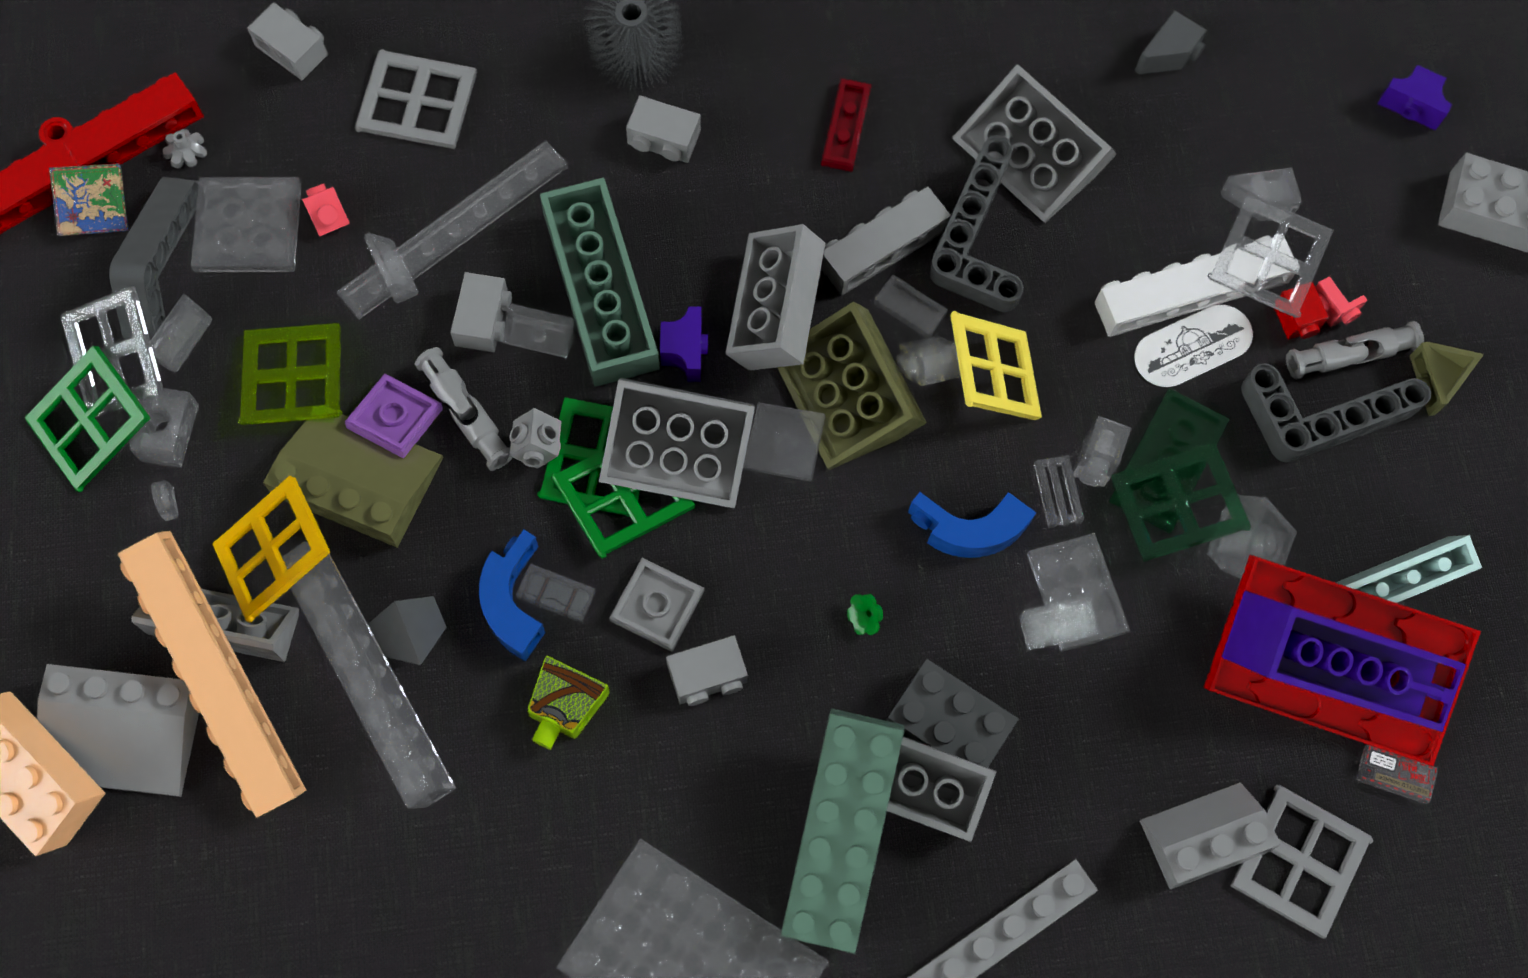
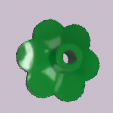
(865, 614)

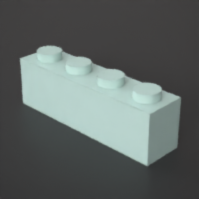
(1418, 570)

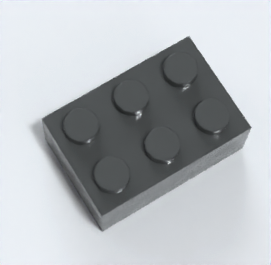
(952, 716)

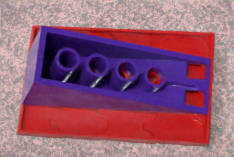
(1342, 660)

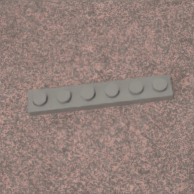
(1012, 926)

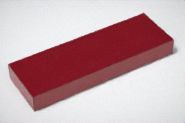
(846, 125)

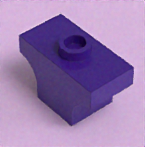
(1418, 97)
(683, 344)

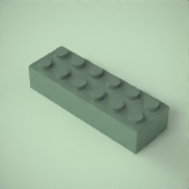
(599, 282)
(843, 830)

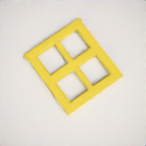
(991, 333)

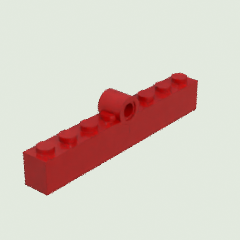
(106, 139)

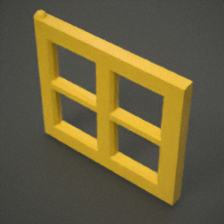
(284, 577)

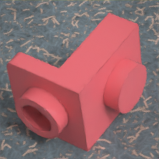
(325, 209)
(1336, 304)

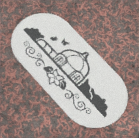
(1193, 345)

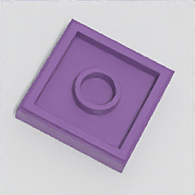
(393, 415)

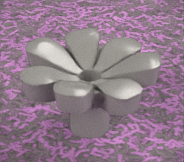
(184, 147)

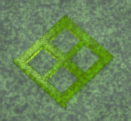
(291, 374)

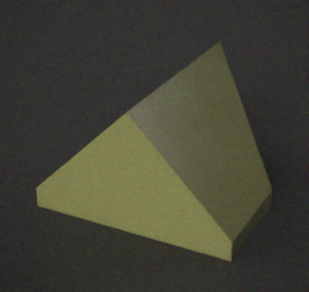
(1443, 370)

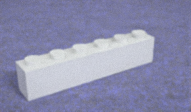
(1180, 290)

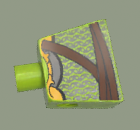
(563, 701)

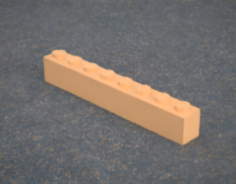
(211, 673)

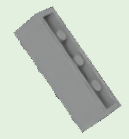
(884, 240)

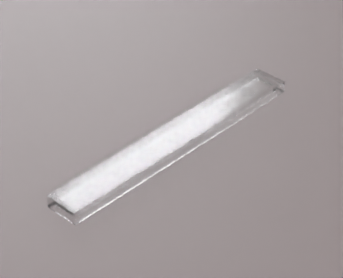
(458, 225)

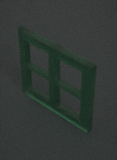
(1180, 501)

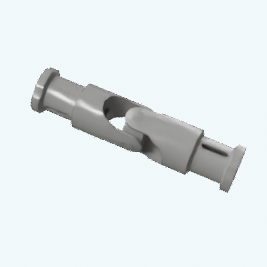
(1339, 354)
(452, 390)

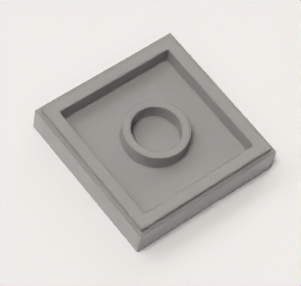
(657, 604)

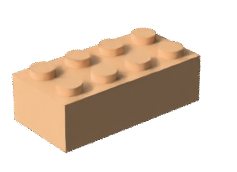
(41, 786)

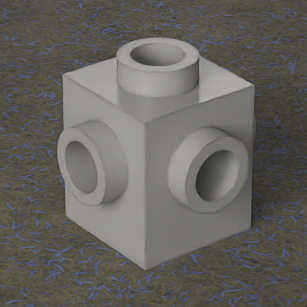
(535, 438)

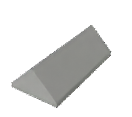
(265, 637)

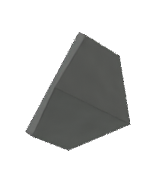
(408, 629)

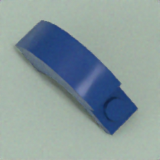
(976, 536)
(508, 623)

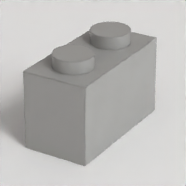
(288, 40)
(663, 129)
(480, 312)
(707, 671)

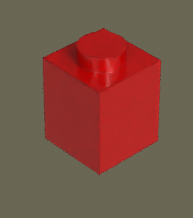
(1311, 319)

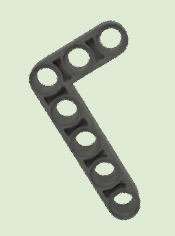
(968, 227)
(150, 246)
(1331, 421)

